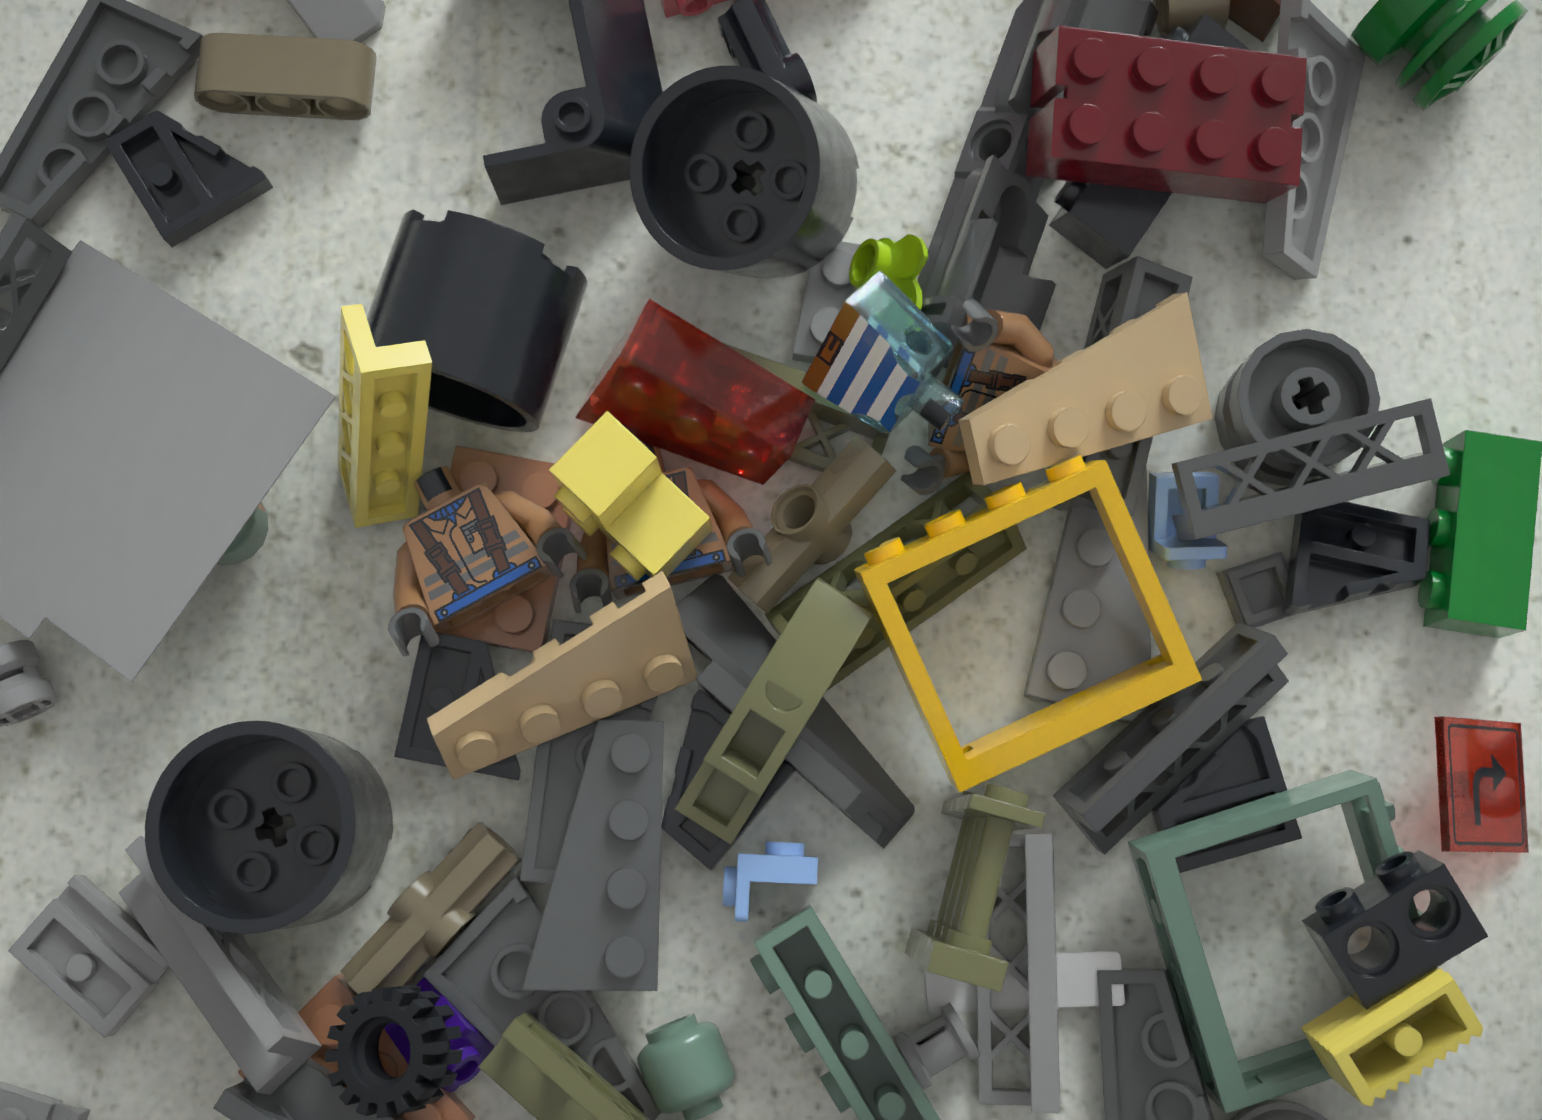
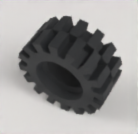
(359, 1051)

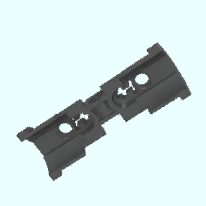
(991, 211)

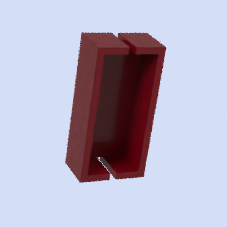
(1165, 115)

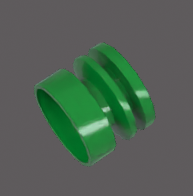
(1442, 36)

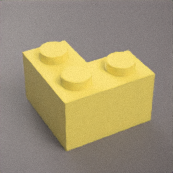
(619, 488)

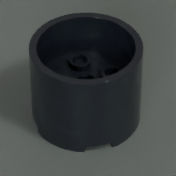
(698, 163)
(488, 313)
(217, 818)

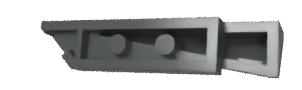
(826, 748)

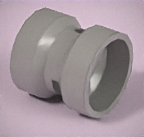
(21, 687)

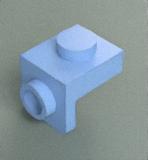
(1162, 535)
(780, 864)

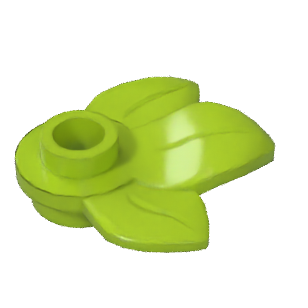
(896, 259)

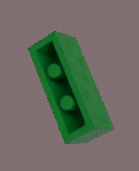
(1482, 536)

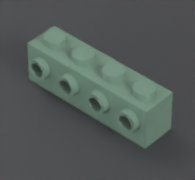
(838, 1021)

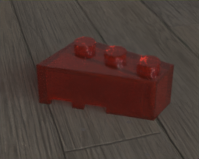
(697, 397)

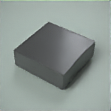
(1256, 590)

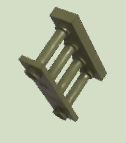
(957, 940)

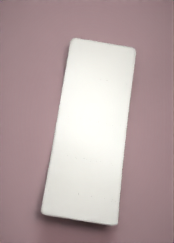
(1075, 985)

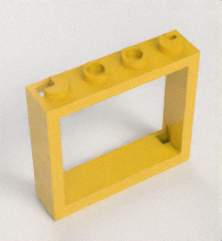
(1067, 718)

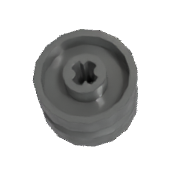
(1293, 386)

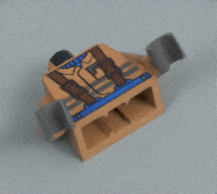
(989, 358)
(727, 544)
(470, 556)

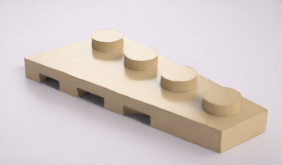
(1110, 394)
(599, 672)

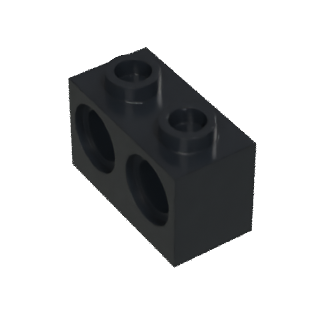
(1398, 946)

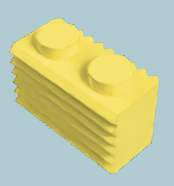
(1393, 1038)

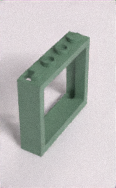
(1295, 1065)

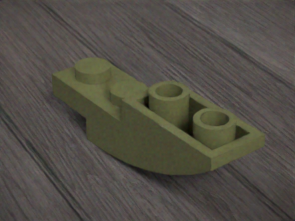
(774, 710)

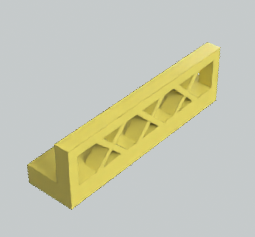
(380, 421)

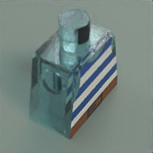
(884, 360)

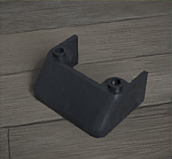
(592, 126)

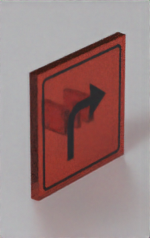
(1481, 785)

